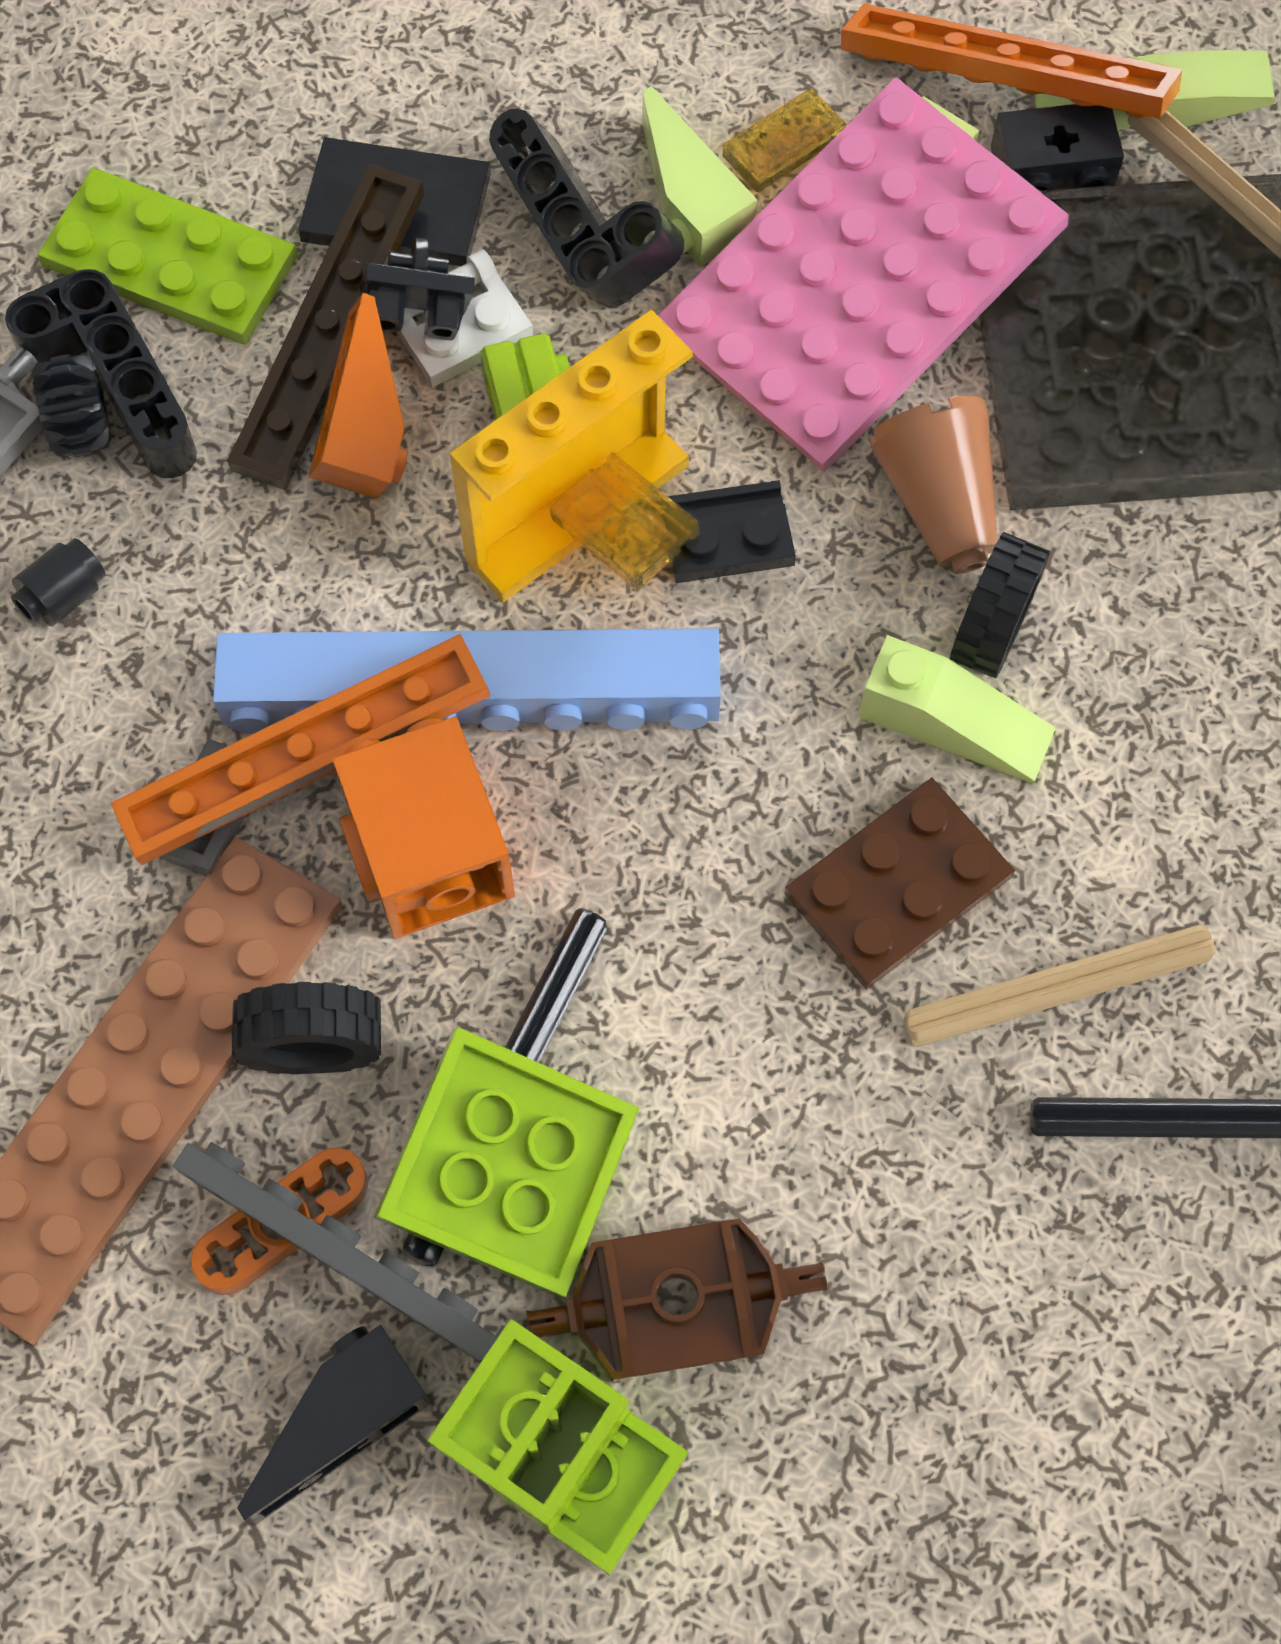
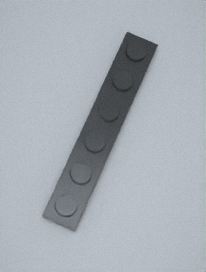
(335, 1247)

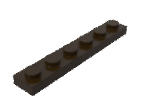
(305, 365)

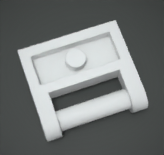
(487, 321)

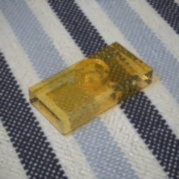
(783, 140)

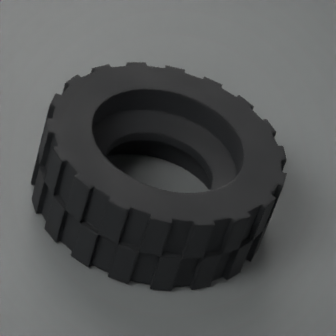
(999, 604)
(306, 1028)

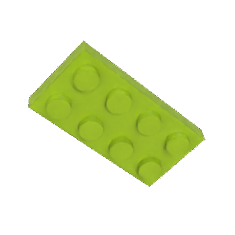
(170, 255)

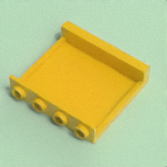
(552, 440)

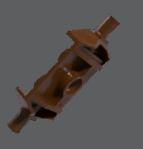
(634, 1336)

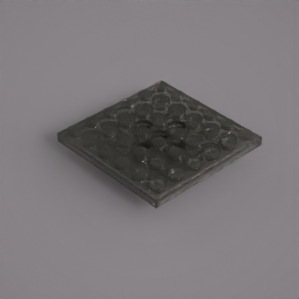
(1139, 352)

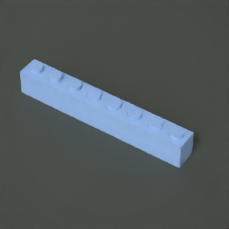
(530, 674)

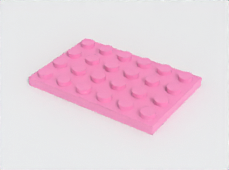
(862, 272)

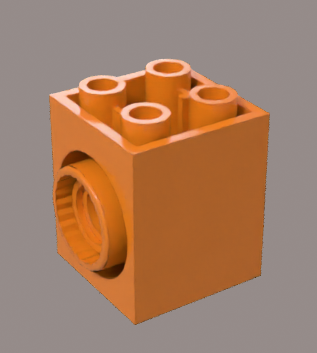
(422, 827)

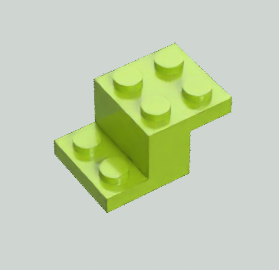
(558, 1446)

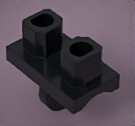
(418, 284)

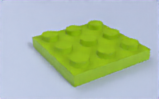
(507, 1163)

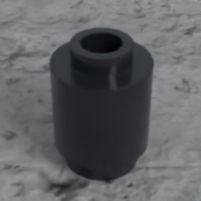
(57, 582)

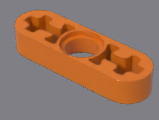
(277, 1250)

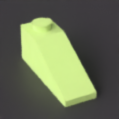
(693, 182)
(953, 710)

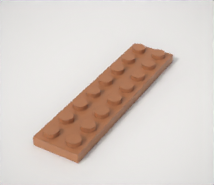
(144, 1076)

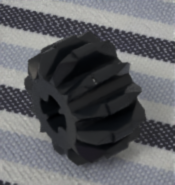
(71, 405)

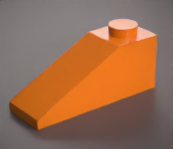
(362, 414)

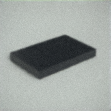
(445, 216)

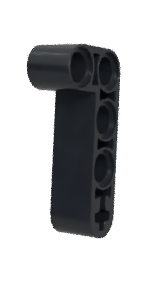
(569, 203)
(72, 329)

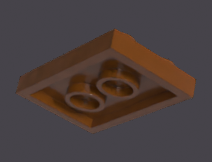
(899, 882)

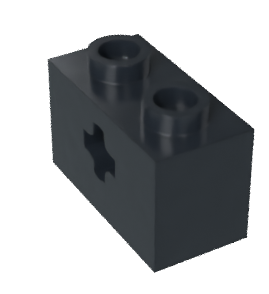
(1060, 146)

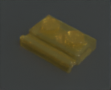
(624, 521)

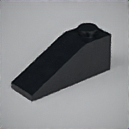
(344, 1411)

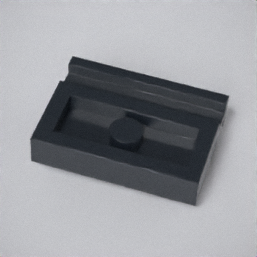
(739, 532)

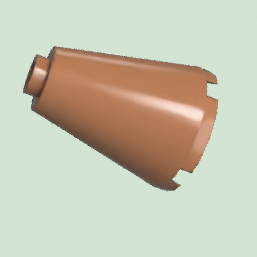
(944, 477)

